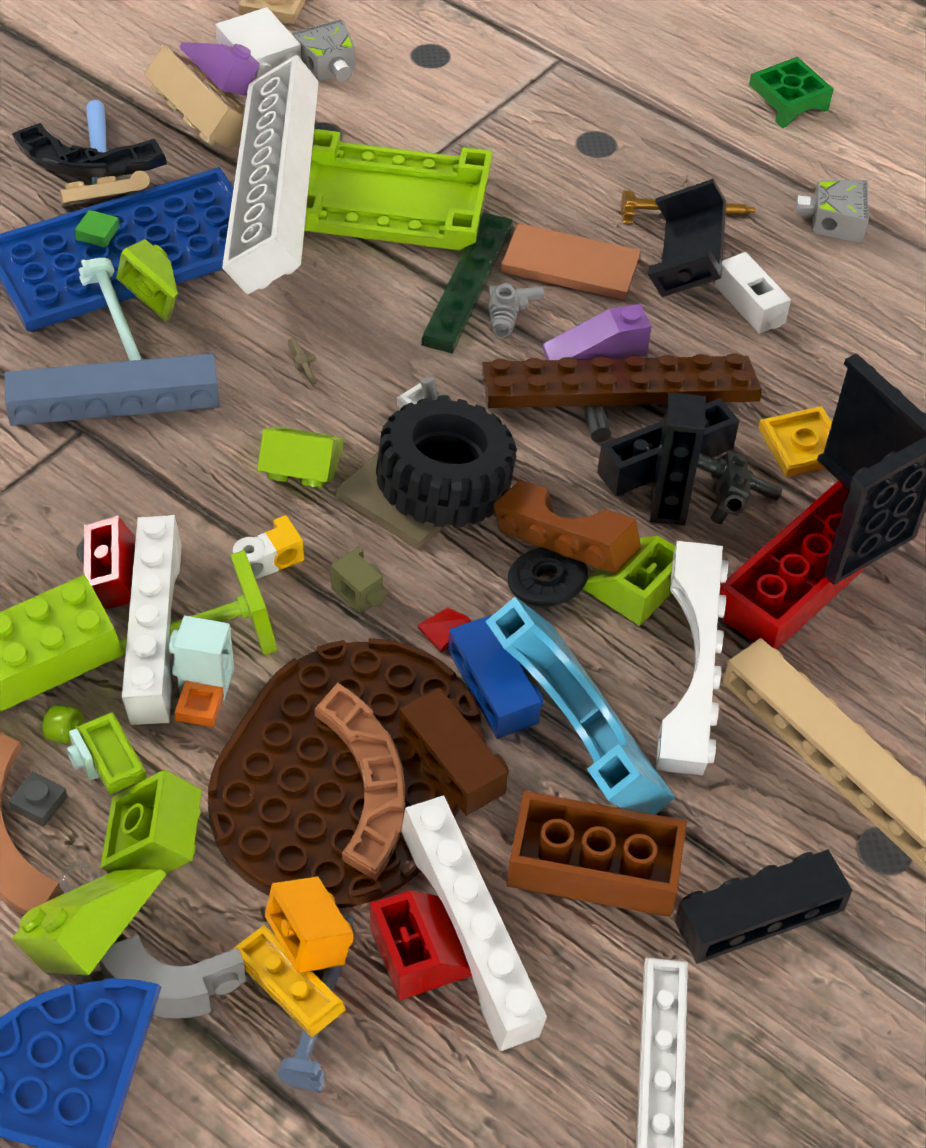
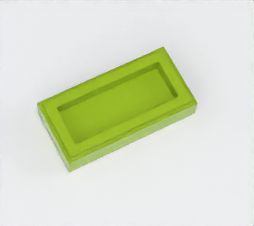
(112, 753)

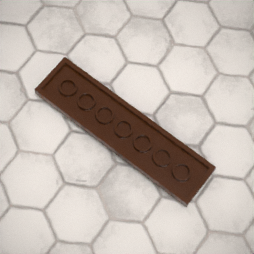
(618, 381)

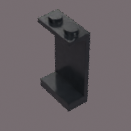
(691, 238)

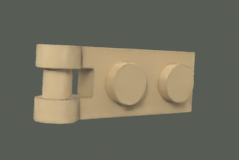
(105, 189)

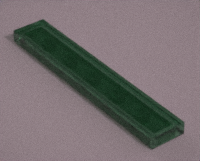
(467, 284)

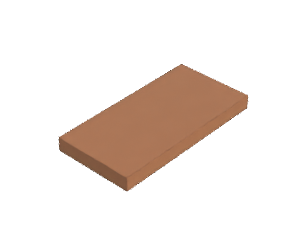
(571, 261)

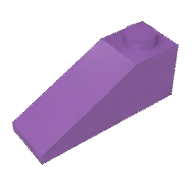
(225, 65)
(611, 334)

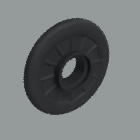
(529, 588)

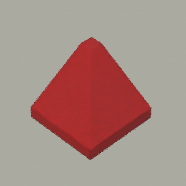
(437, 627)

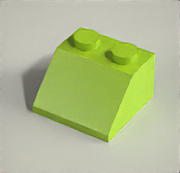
(299, 455)
(152, 825)

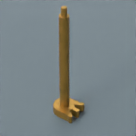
(629, 203)

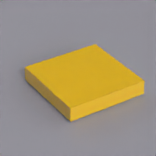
(797, 439)

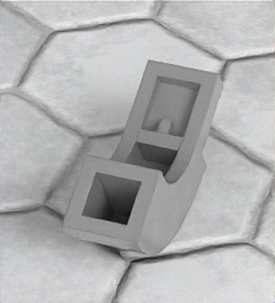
(184, 988)

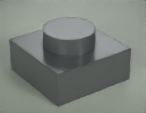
(38, 799)

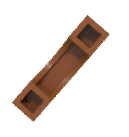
(600, 540)

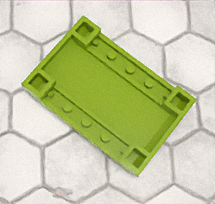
(396, 193)

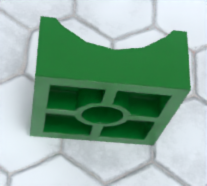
(791, 89)

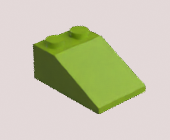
(83, 924)

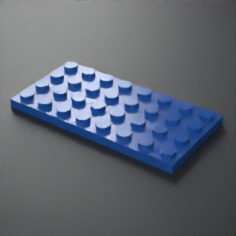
(44, 258)

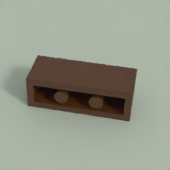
(453, 750)

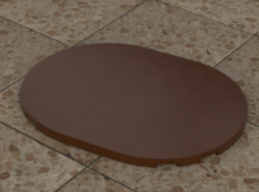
(290, 786)

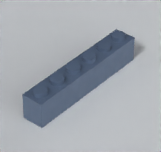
(111, 389)

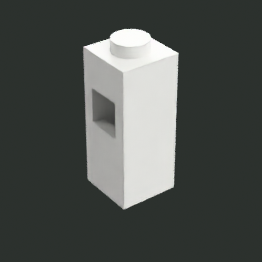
(753, 293)

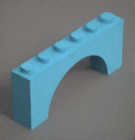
(619, 762)

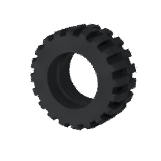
(441, 490)

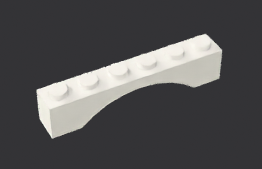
(147, 658)
(686, 731)
(497, 971)

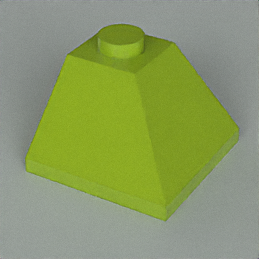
(149, 276)

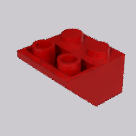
(417, 943)

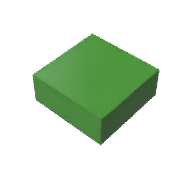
(97, 228)

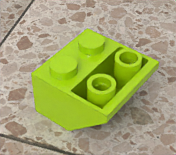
(639, 584)

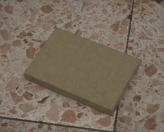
(364, 496)

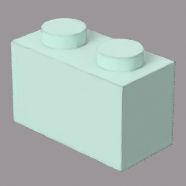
(202, 653)

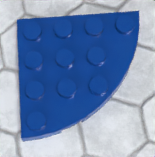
(72, 1062)

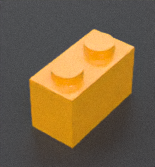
(308, 924)

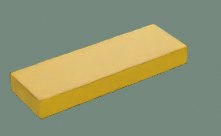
(300, 994)

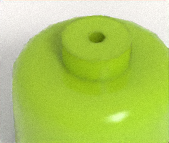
(60, 721)

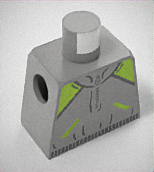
(327, 50)
(837, 209)

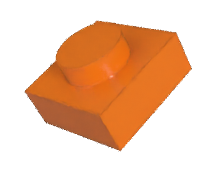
(199, 704)

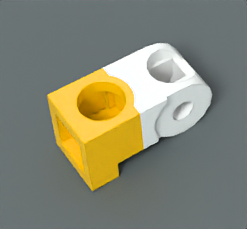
(273, 549)

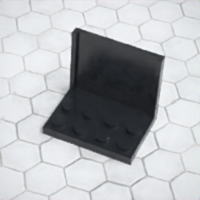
(881, 459)

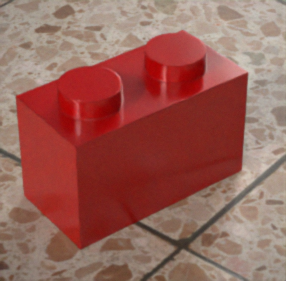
(109, 560)

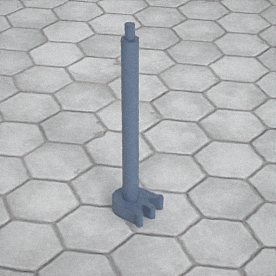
(299, 1070)

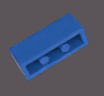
(494, 678)

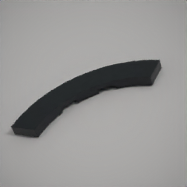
(84, 161)

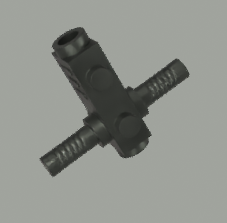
(734, 484)

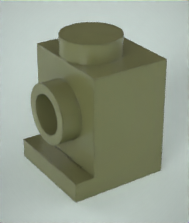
(358, 581)

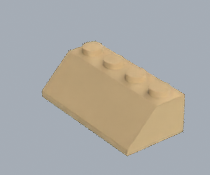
(195, 95)

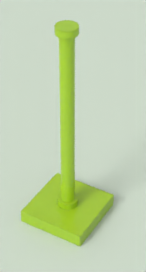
(248, 605)

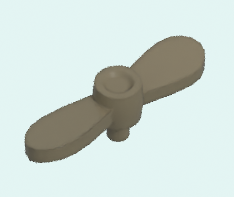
(301, 360)

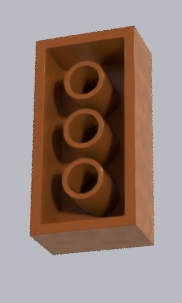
(597, 853)

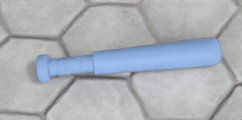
(97, 128)

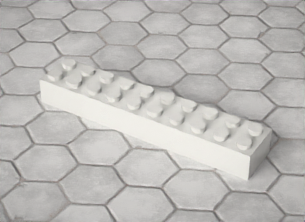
(272, 177)

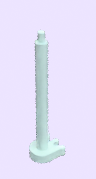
(100, 271)

